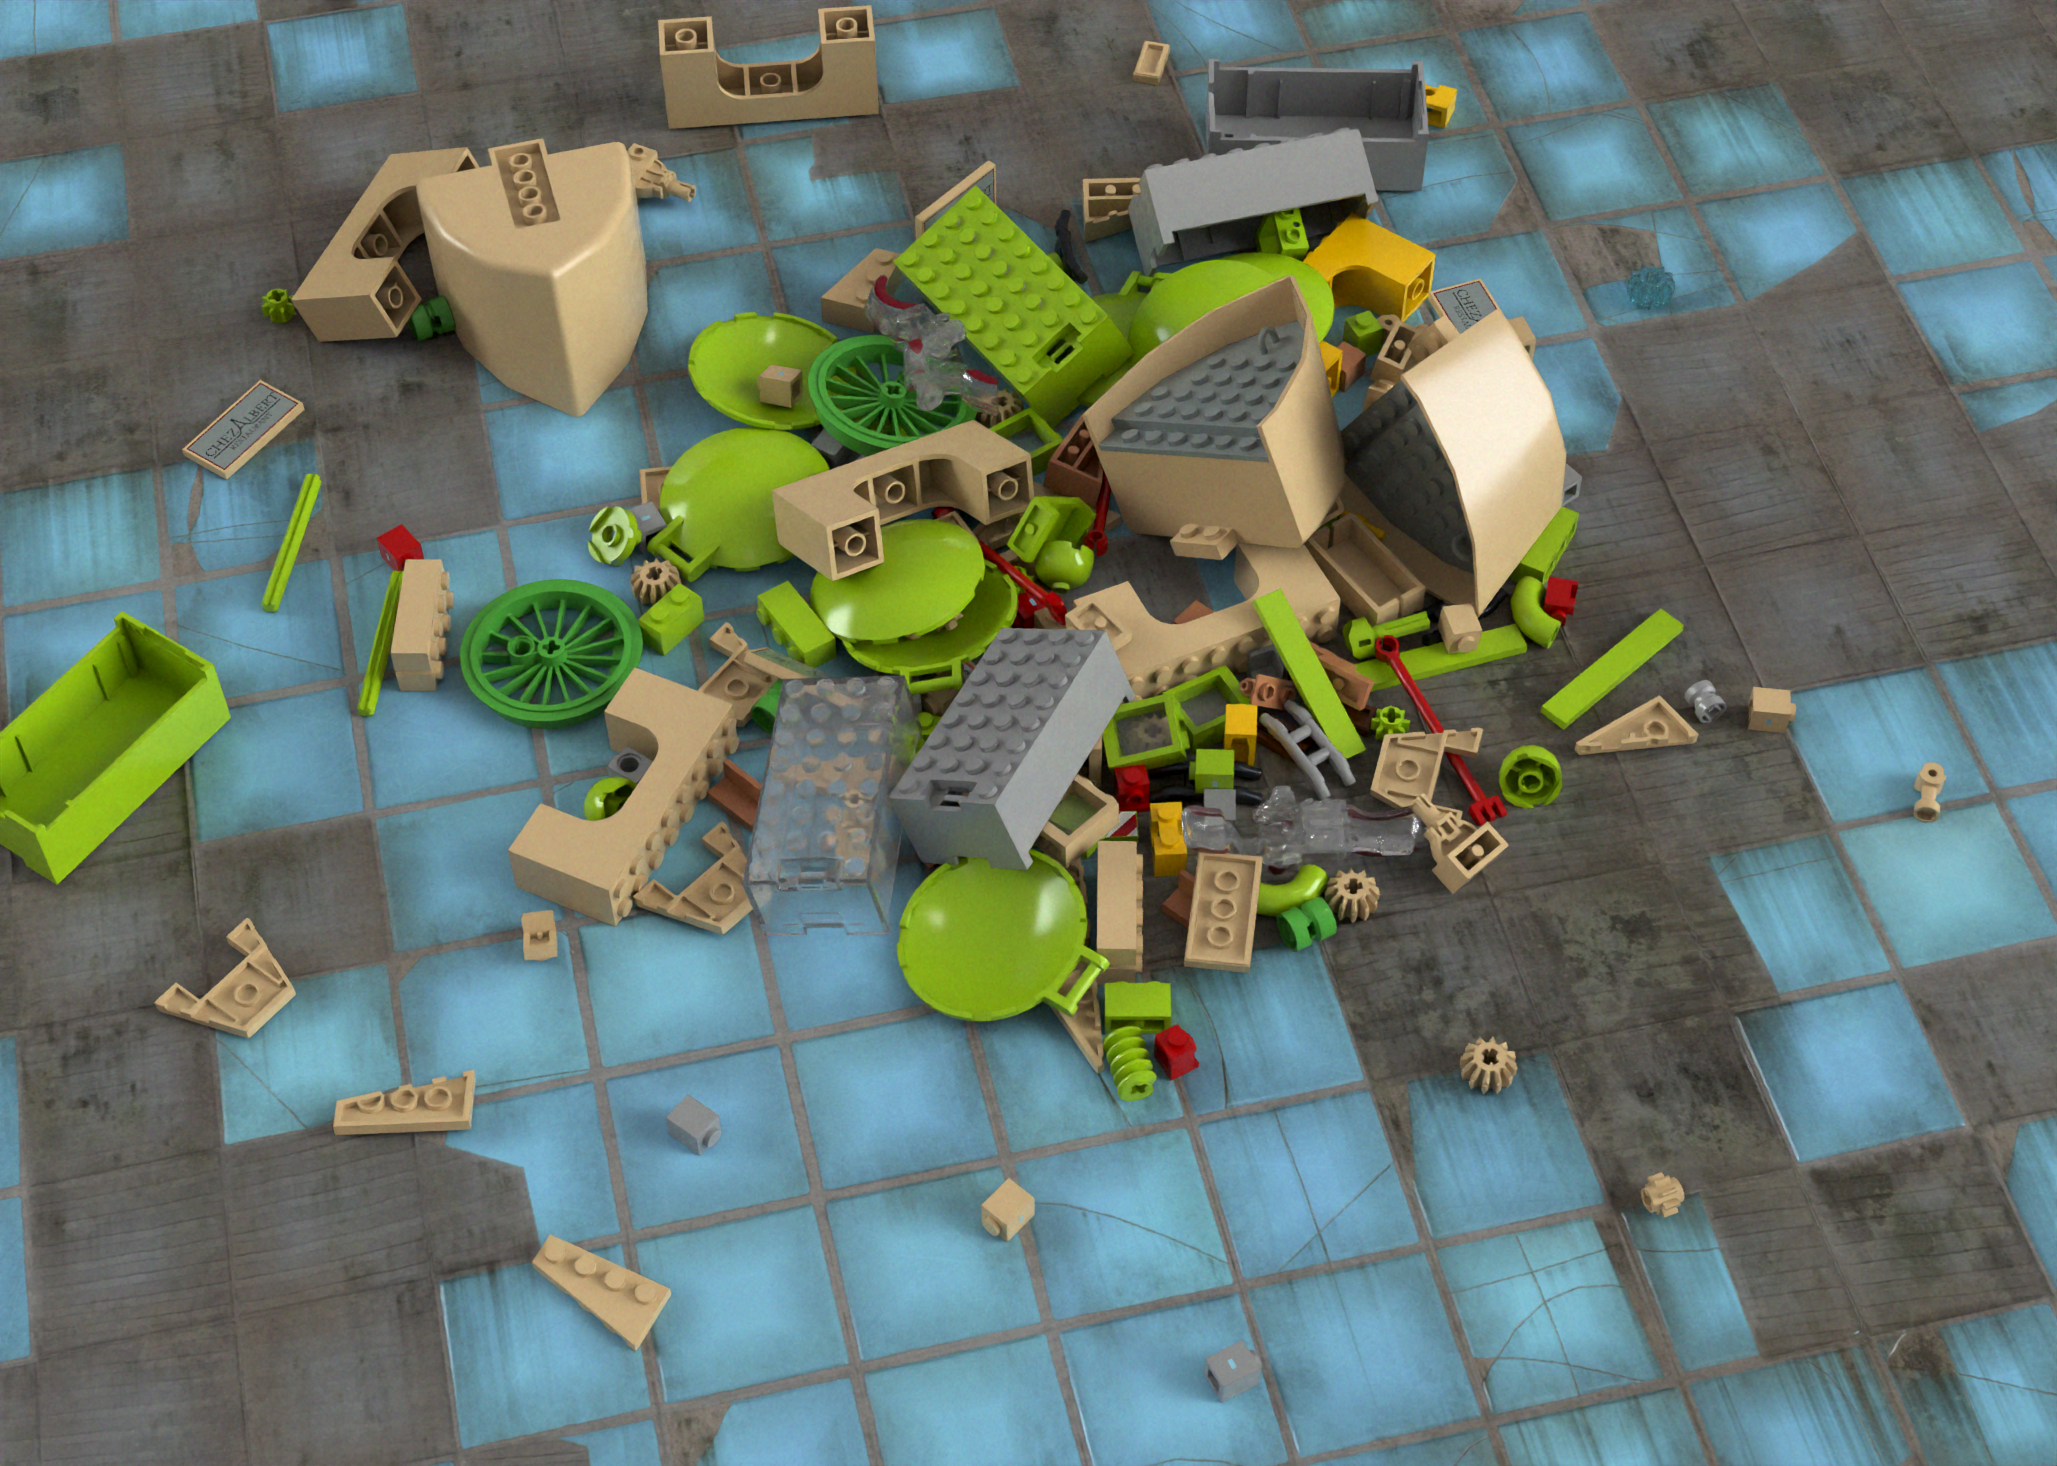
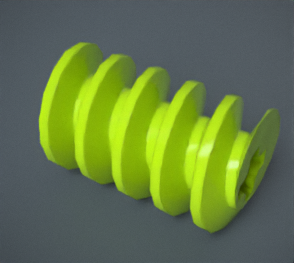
(1129, 1063)

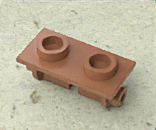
(1268, 691)

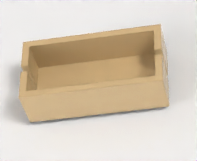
(1365, 572)
(422, 625)
(1119, 910)

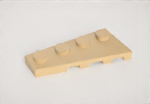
(419, 1109)
(612, 1293)

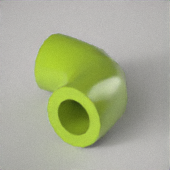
(1528, 612)
(1305, 886)

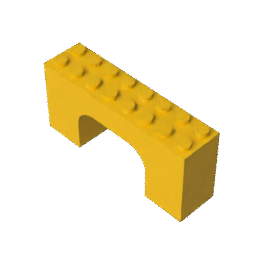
(1370, 270)

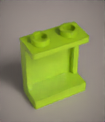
(1051, 520)

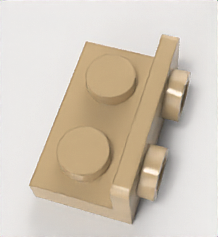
(1095, 616)

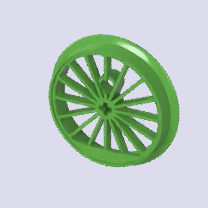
(873, 398)
(551, 655)

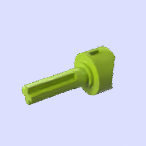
(1361, 637)

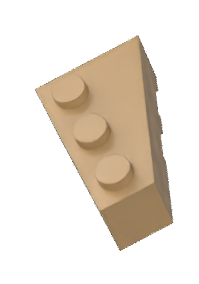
(1106, 206)
(847, 298)

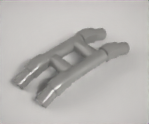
(1308, 763)

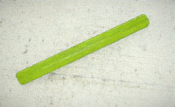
(291, 543)
(380, 648)

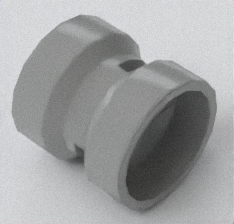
(1704, 700)

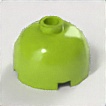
(1063, 566)
(1530, 776)
(607, 797)

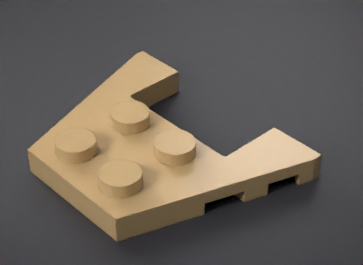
(735, 680)
(1412, 764)
(715, 898)
(243, 997)

